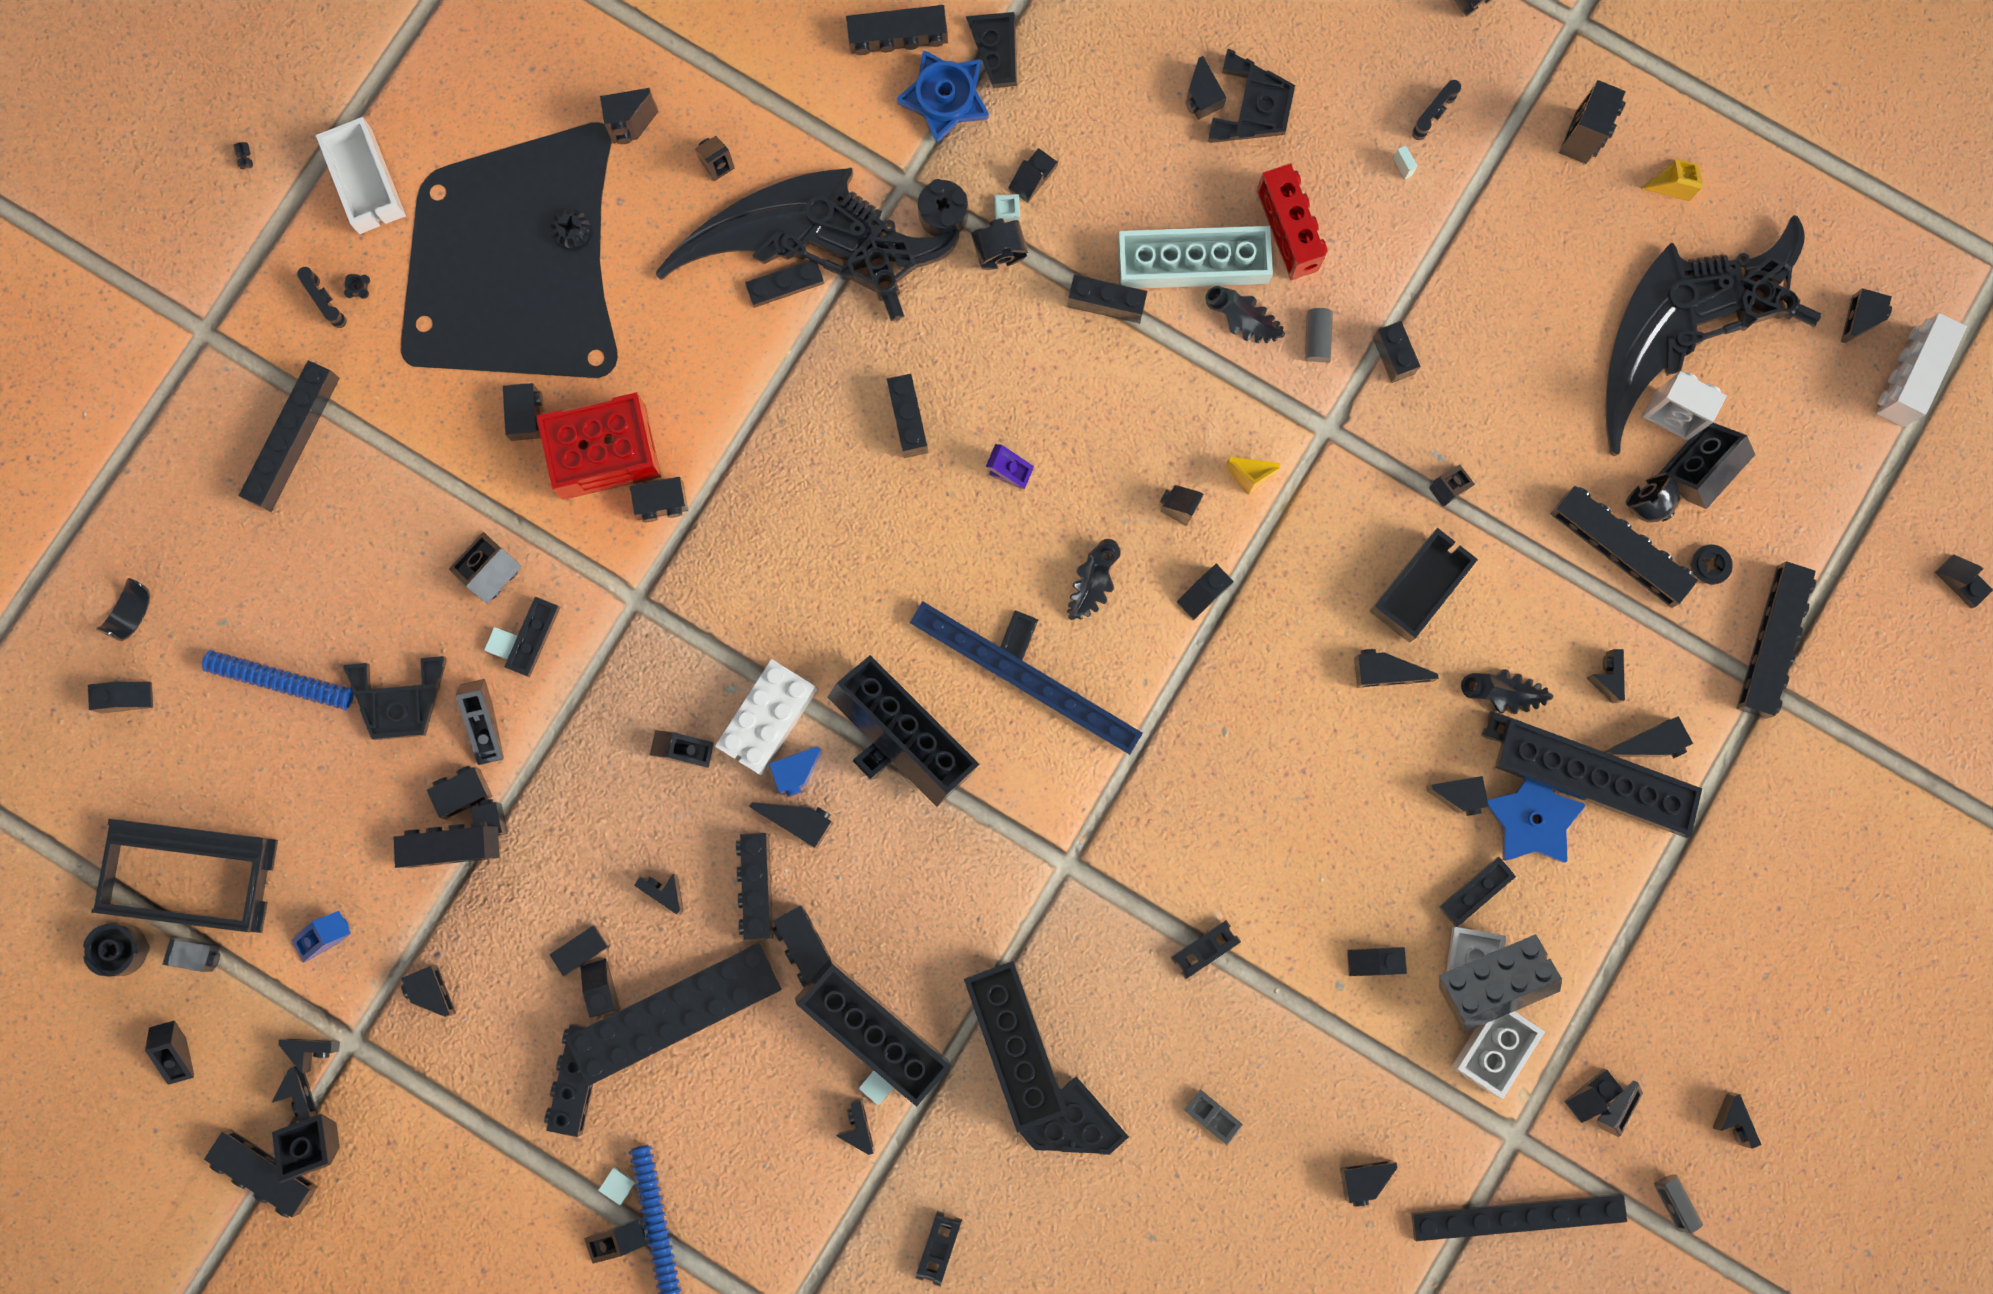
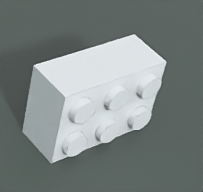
(1685, 405)
(1498, 1052)

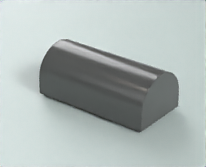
(1318, 335)
(1678, 1204)

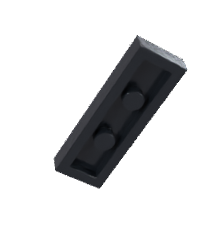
(784, 283)
(532, 637)
(1477, 891)

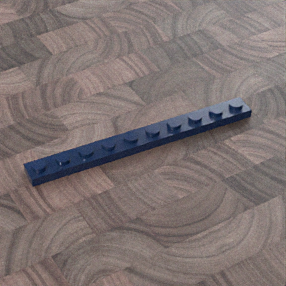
(1026, 678)

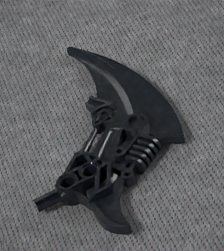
(809, 210)
(1669, 306)

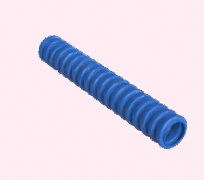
(277, 680)
(655, 1220)

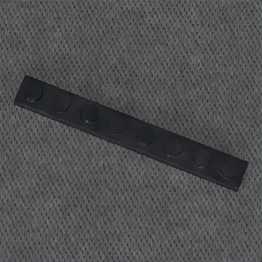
(1519, 1217)

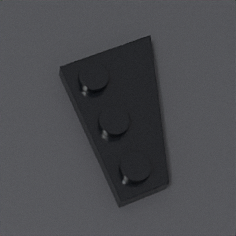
(997, 46)

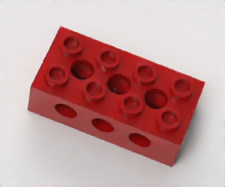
(1291, 221)

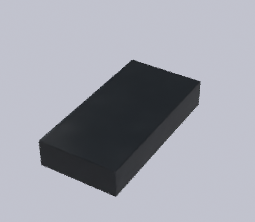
(1019, 634)
(579, 950)

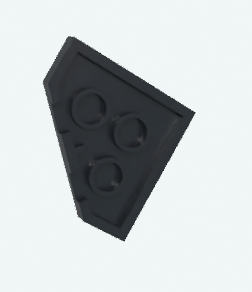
(1084, 1130)

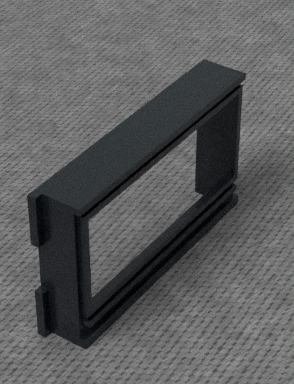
(189, 841)

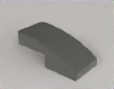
(1214, 1117)

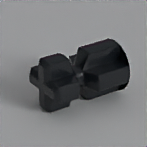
(242, 151)

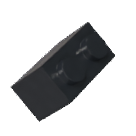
(1396, 352)
(520, 411)
(659, 499)
(459, 792)

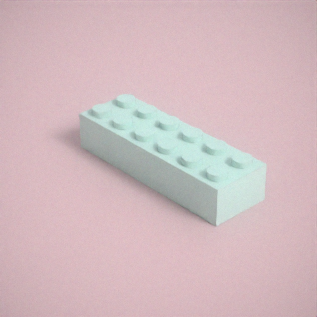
(1195, 257)

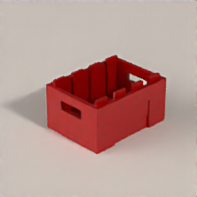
(601, 465)

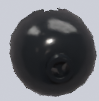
(1656, 500)

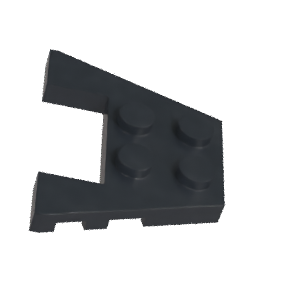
(1263, 107)
(397, 710)

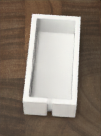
(360, 175)
(1920, 369)
(766, 717)

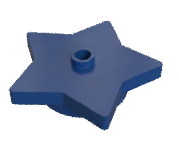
(941, 78)
(1522, 834)

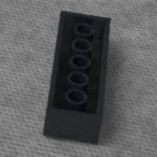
(903, 730)
(872, 1032)
(1016, 1047)

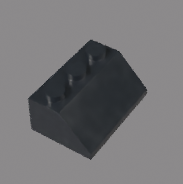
(1709, 463)

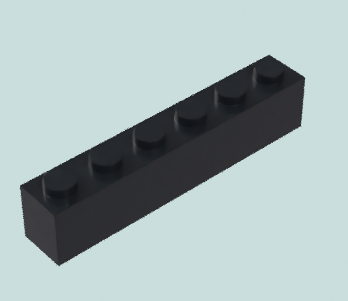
(289, 436)
(1624, 546)
(1776, 640)

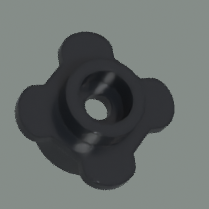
(351, 281)

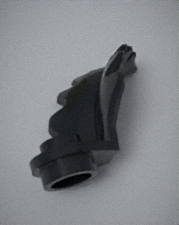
(1244, 315)
(1094, 580)
(1505, 691)

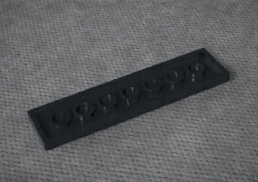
(1598, 778)
(673, 1014)

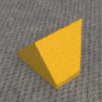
(1678, 180)
(1251, 472)

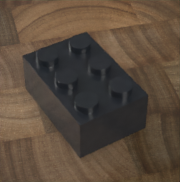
(1593, 122)

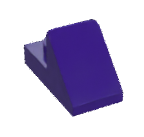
(1009, 467)

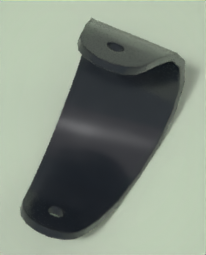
(127, 612)

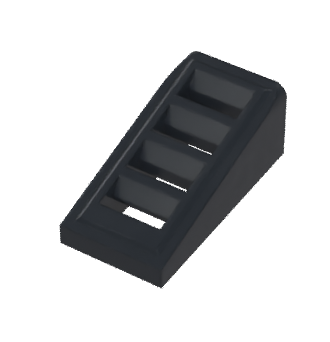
(1620, 1110)

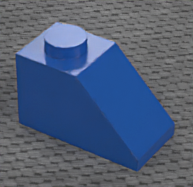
(795, 771)
(321, 935)

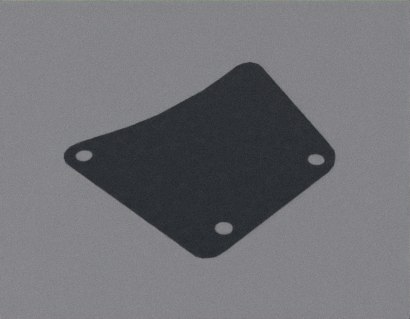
(496, 276)

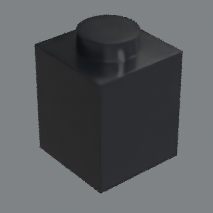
(491, 813)

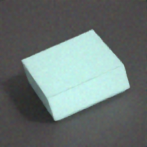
(1405, 162)
(1007, 207)
(500, 643)
(876, 1088)
(617, 1186)

